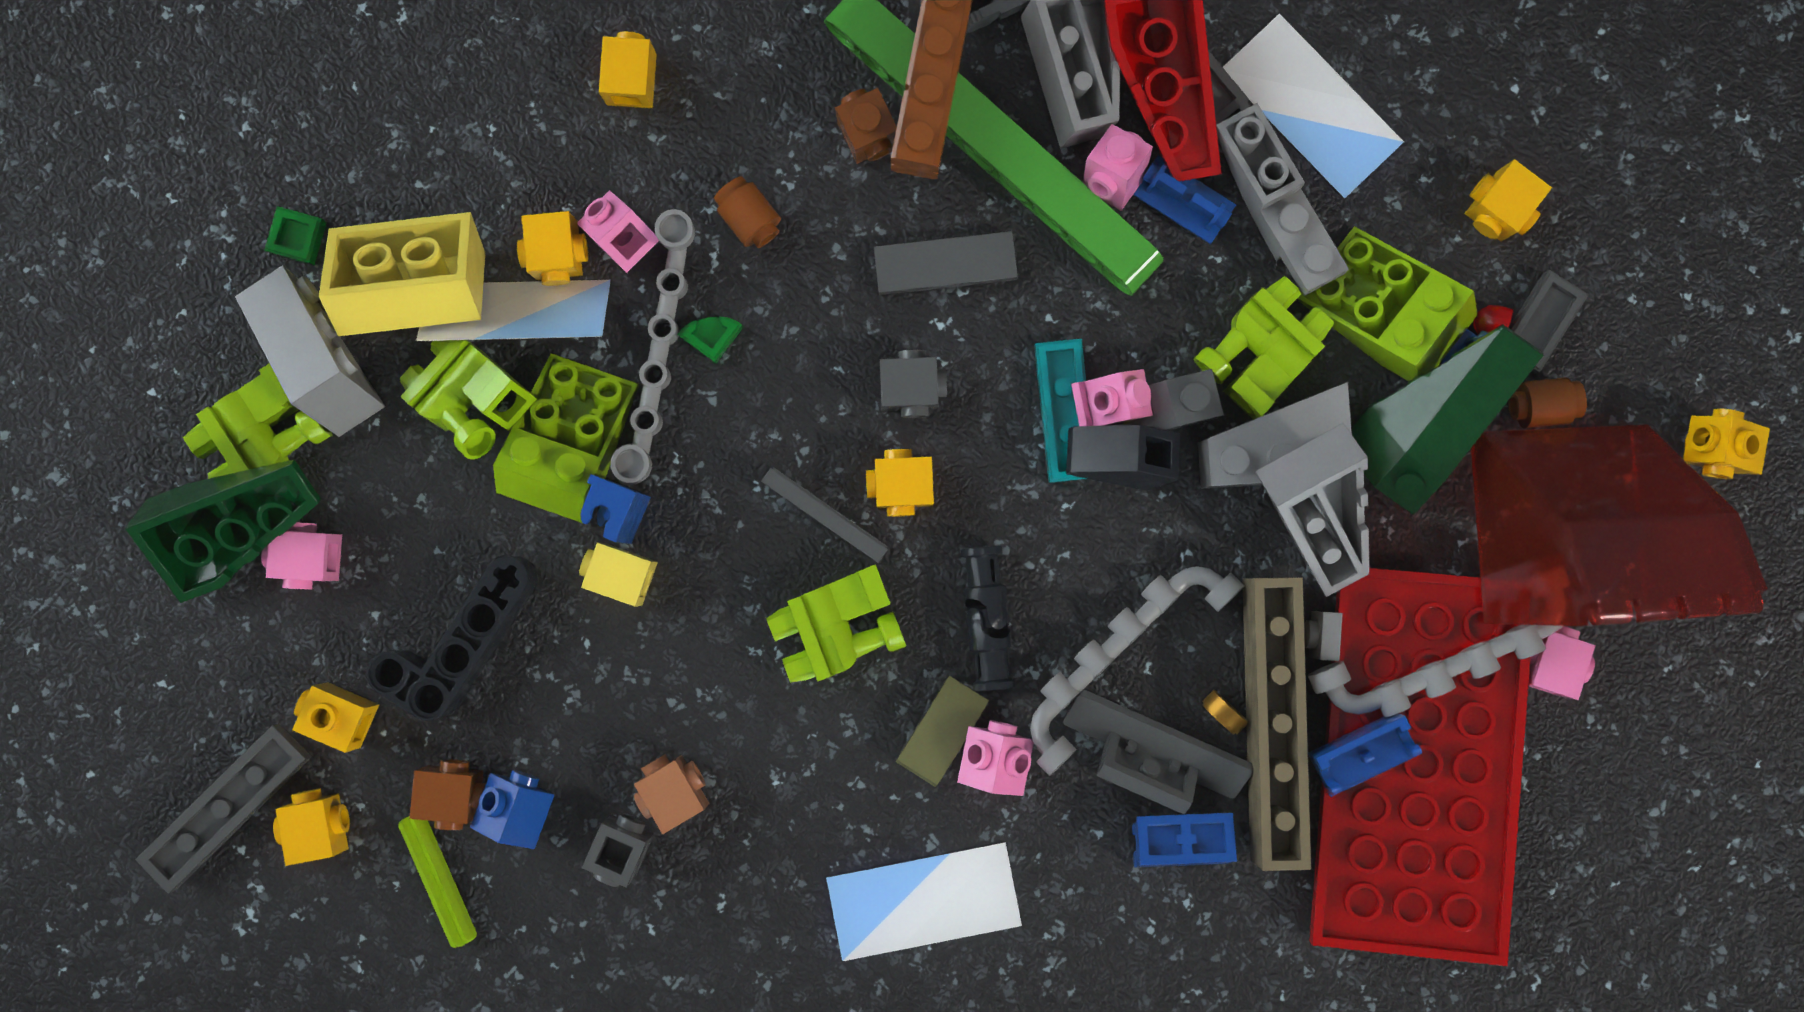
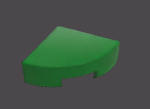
(711, 335)

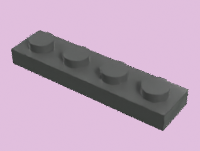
(223, 808)

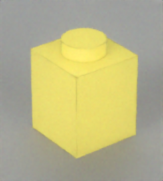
(617, 573)

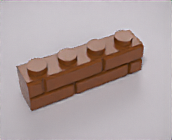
(930, 87)

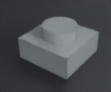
(1323, 635)

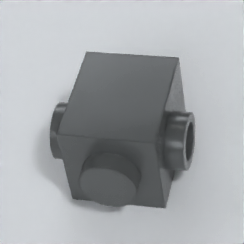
(912, 383)
(618, 850)

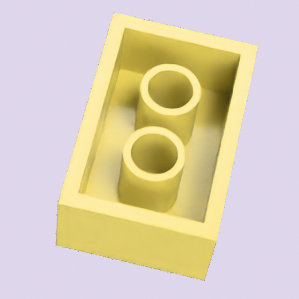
(403, 274)

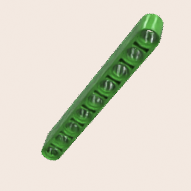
(1006, 152)

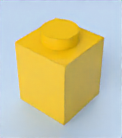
(627, 70)

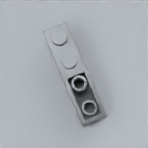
(1276, 201)

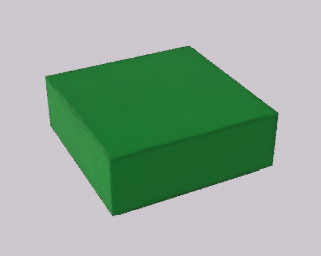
(295, 236)

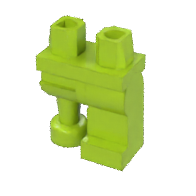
(1278, 341)
(453, 383)
(243, 425)
(825, 630)

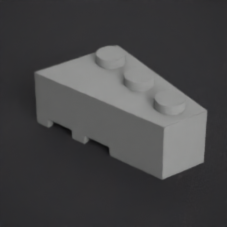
(1074, 66)
(307, 353)
(1237, 453)
(1323, 504)

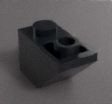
(1124, 455)

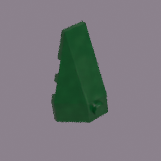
(1436, 419)
(219, 524)

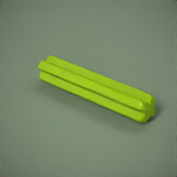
(438, 881)

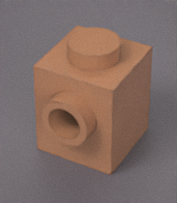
(670, 792)

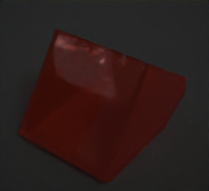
(1603, 521)

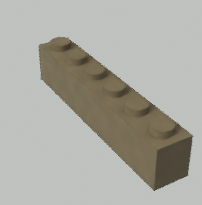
(1276, 723)

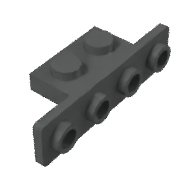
(1153, 756)

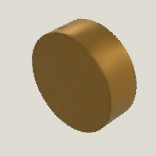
(1224, 712)

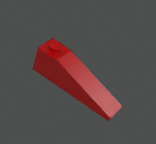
(1169, 75)

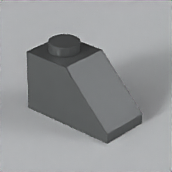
(1182, 402)

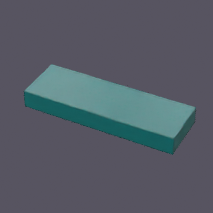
(1057, 368)

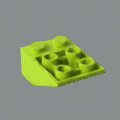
(1394, 306)
(564, 437)

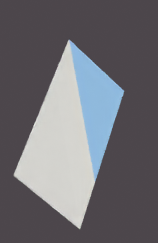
(1312, 106)
(531, 311)
(924, 901)

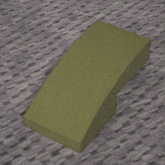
(942, 731)

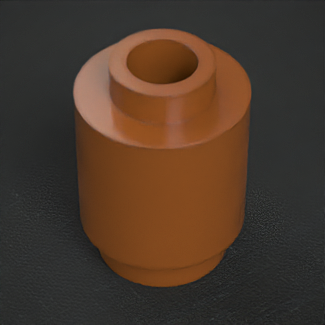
(747, 212)
(1548, 402)

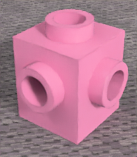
(996, 759)

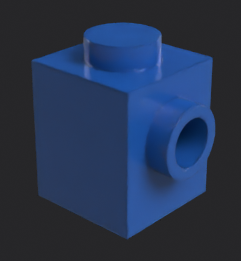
(512, 809)

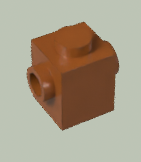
(866, 124)
(446, 794)

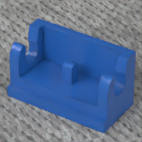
(619, 508)
(1364, 753)
(1184, 840)

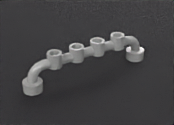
(676, 233)
(1096, 658)
(1433, 677)

